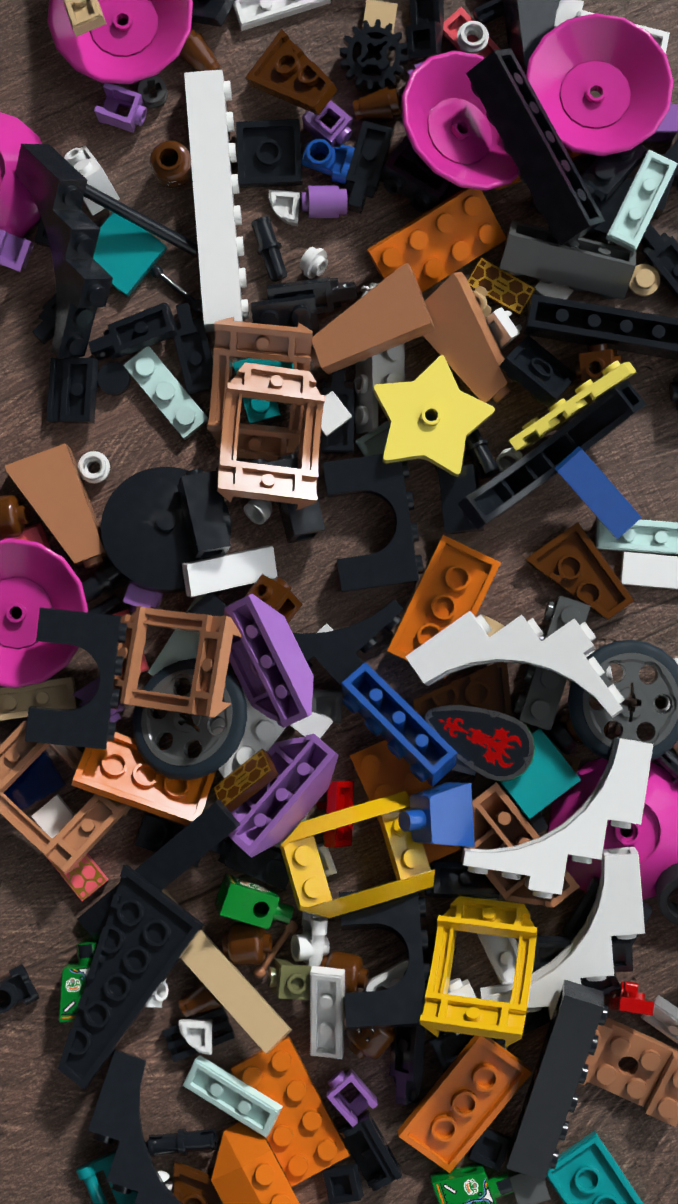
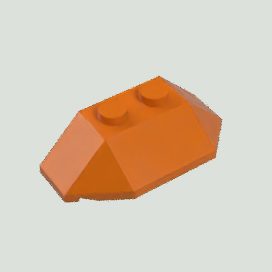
(248, 1170)

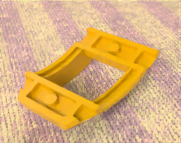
(308, 875)
(477, 1015)

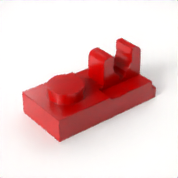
(339, 796)
(631, 1001)

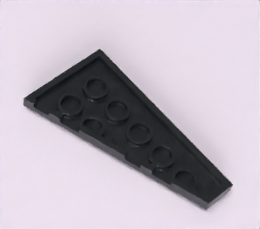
(132, 959)

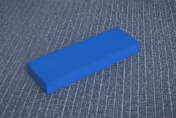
(597, 492)

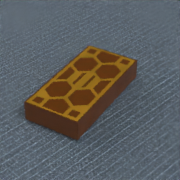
(502, 288)
(246, 780)

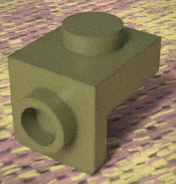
(289, 980)

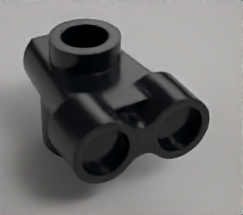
(19, 989)

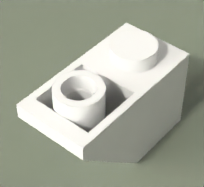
(88, 166)

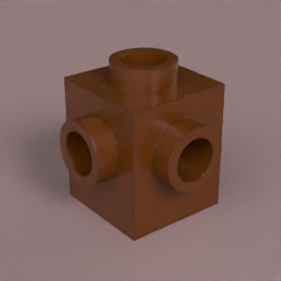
(588, 362)
(277, 595)

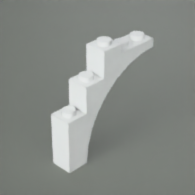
(563, 652)
(544, 859)
(590, 955)

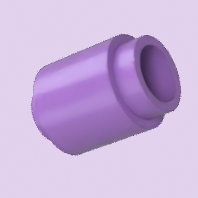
(324, 201)

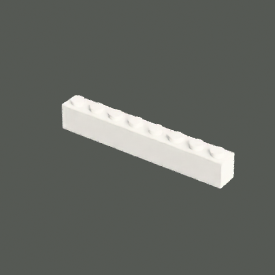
(214, 197)

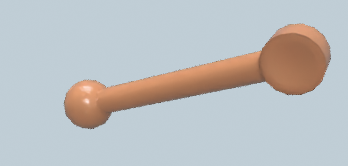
(260, 971)

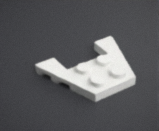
(263, 732)

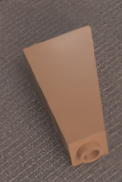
(374, 323)
(466, 339)
(60, 499)

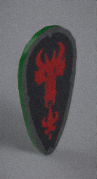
(485, 740)

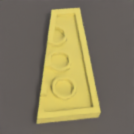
(564, 410)

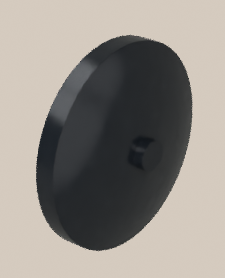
(148, 532)

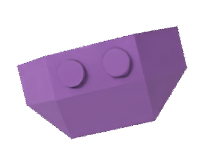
(270, 662)
(276, 809)

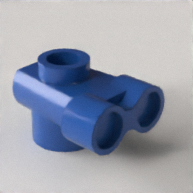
(336, 159)

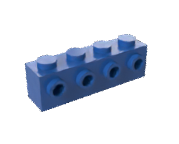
(398, 724)

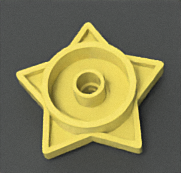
(438, 440)

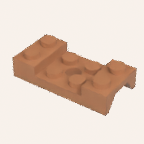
(648, 1084)

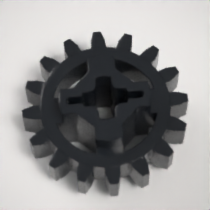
(383, 46)

